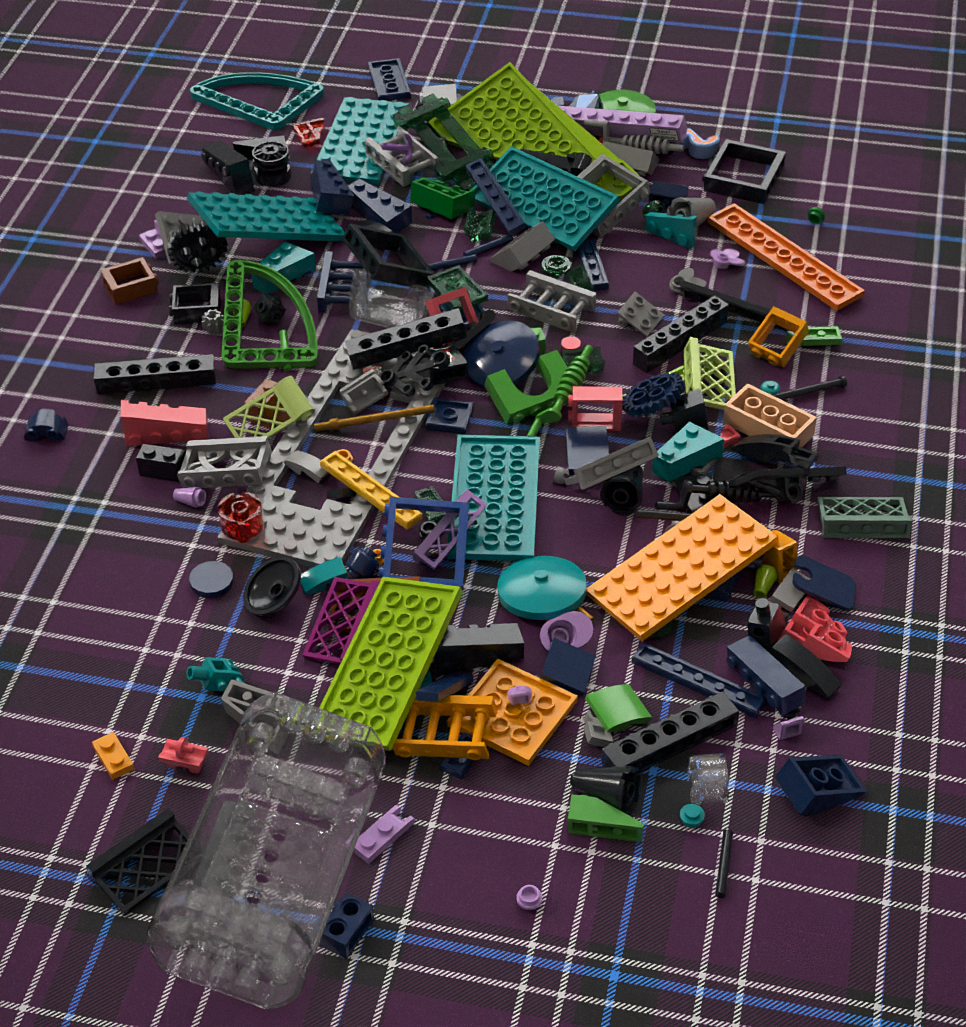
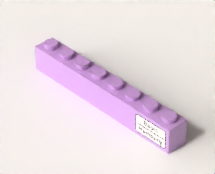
(631, 123)

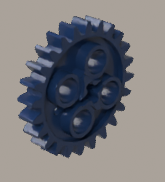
(653, 394)

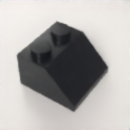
(160, 462)

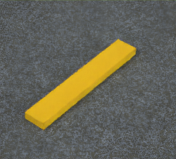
(367, 487)

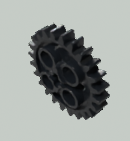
(196, 247)

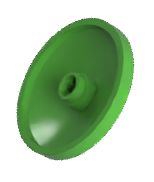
(627, 101)

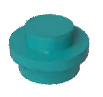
(692, 815)

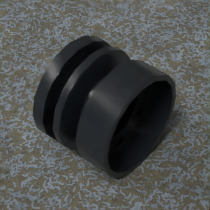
(271, 163)

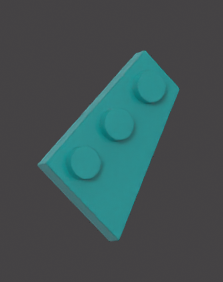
(673, 228)

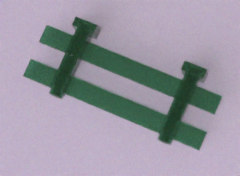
(448, 166)

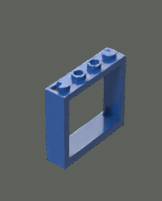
(426, 505)

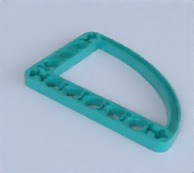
(310, 94)

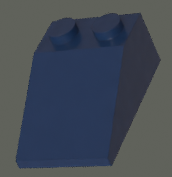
(819, 782)

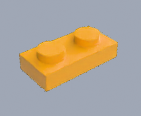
(113, 755)

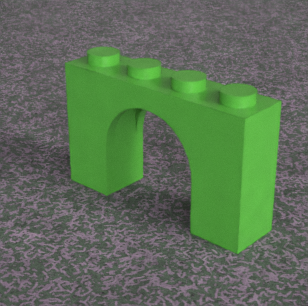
(516, 405)

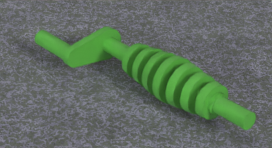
(573, 376)

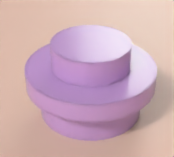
(529, 897)

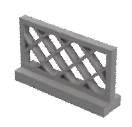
(613, 463)

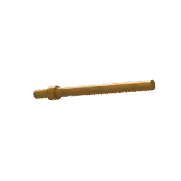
(336, 424)

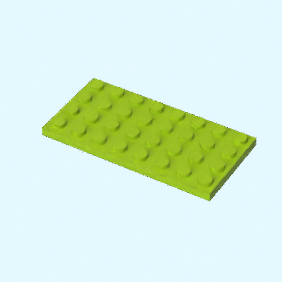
(391, 654)

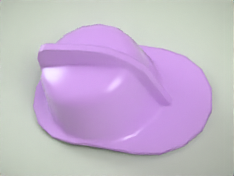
(570, 627)

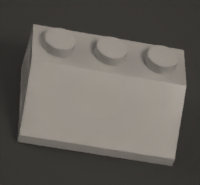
(639, 159)
(524, 248)

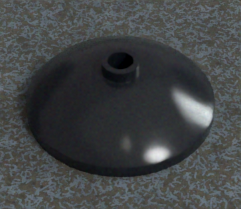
(272, 586)

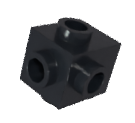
(269, 309)

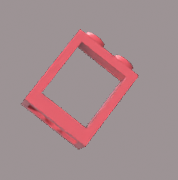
(462, 294)
(596, 395)

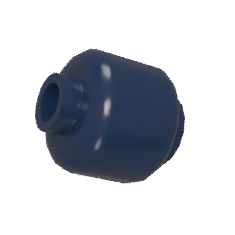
(362, 563)

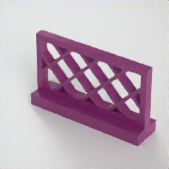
(323, 620)

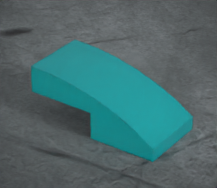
(317, 577)

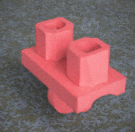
(183, 754)

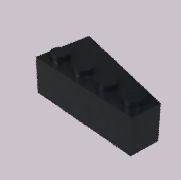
(229, 167)
(477, 647)

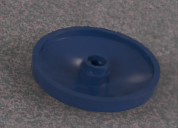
(500, 347)

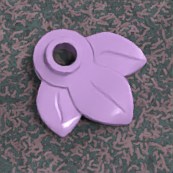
(724, 258)

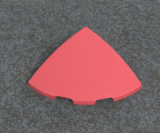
(818, 631)

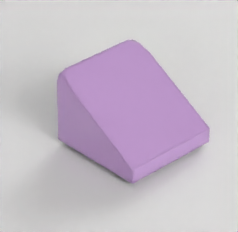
(789, 728)

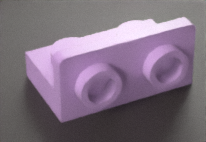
(153, 242)

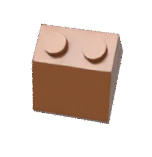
(271, 400)

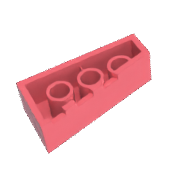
(162, 423)

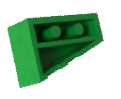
(440, 198)

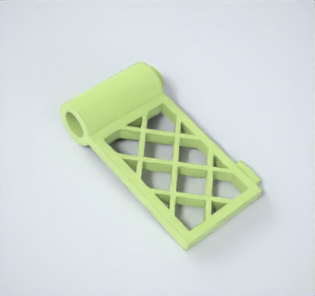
(290, 397)

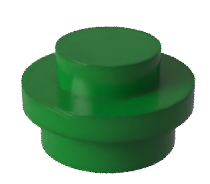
(816, 215)

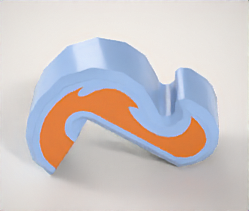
(700, 148)

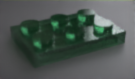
(454, 279)

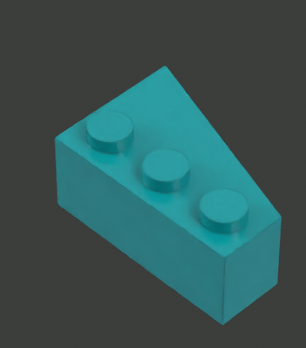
(288, 261)
(686, 450)

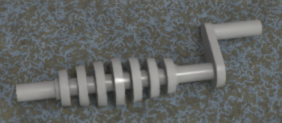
(641, 142)

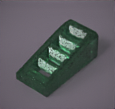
(581, 278)

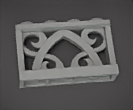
(211, 451)

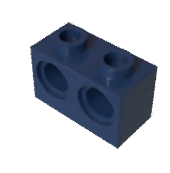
(350, 927)

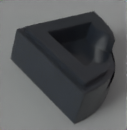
(338, 493)

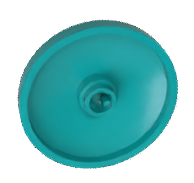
(542, 587)

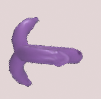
(401, 148)

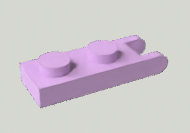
(382, 834)

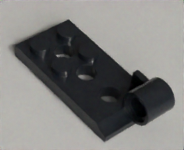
(571, 163)

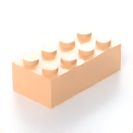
(761, 413)

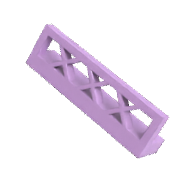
(442, 527)

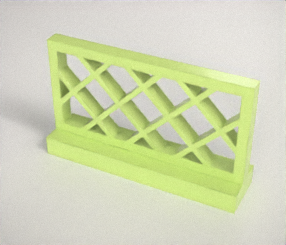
(695, 373)

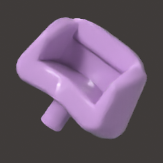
(519, 695)

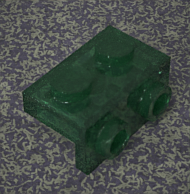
(479, 225)
(596, 362)

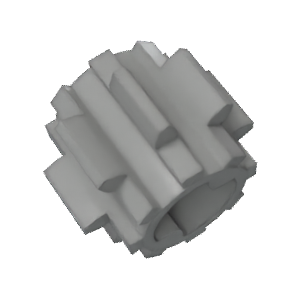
(213, 321)

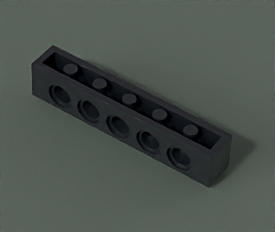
(405, 337)
(674, 337)
(154, 374)
(673, 734)

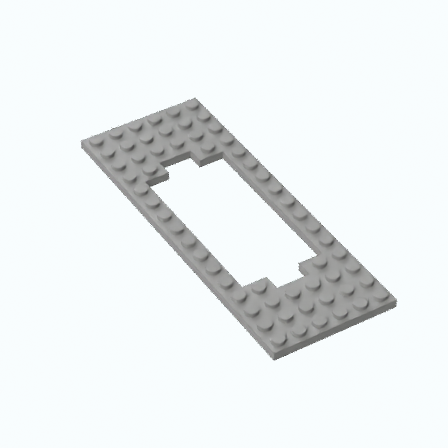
(328, 533)

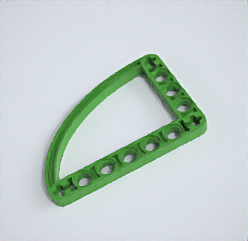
(239, 355)

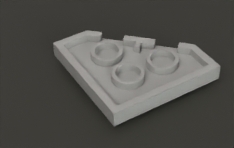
(169, 222)

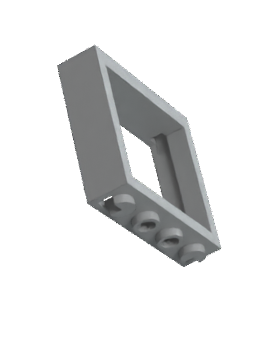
(641, 190)

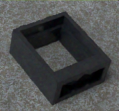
(193, 293)

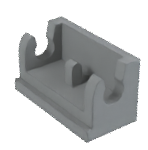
(363, 392)
(786, 594)

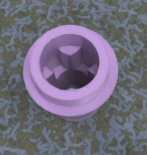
(191, 496)

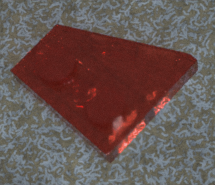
(309, 132)

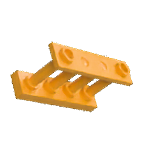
(455, 706)

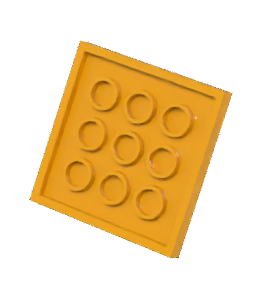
(519, 728)

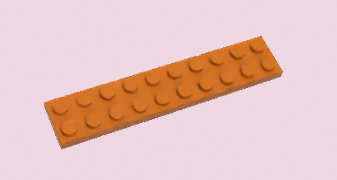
(786, 257)

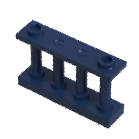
(329, 275)

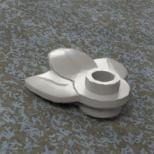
(686, 275)

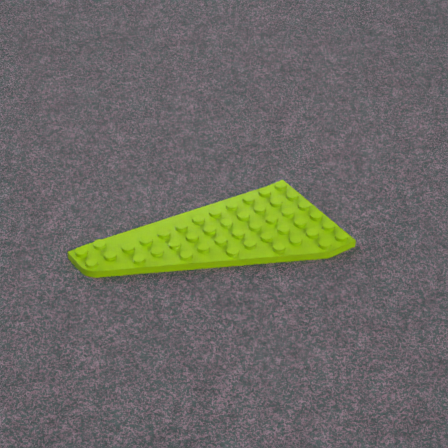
(516, 114)

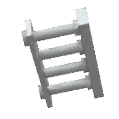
(395, 167)
(555, 289)

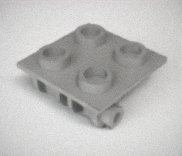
(639, 314)

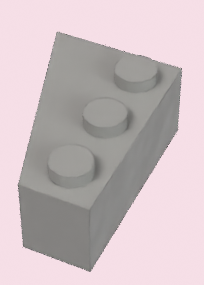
(238, 698)

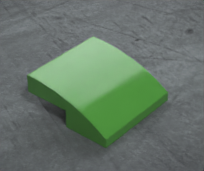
(618, 707)

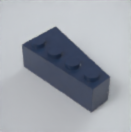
(330, 189)
(380, 206)

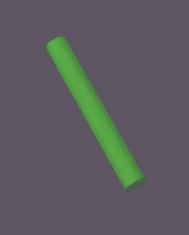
(284, 344)

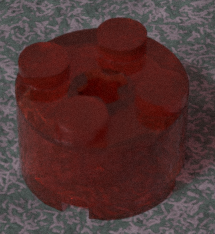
(241, 516)

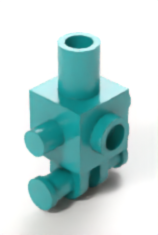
(215, 673)

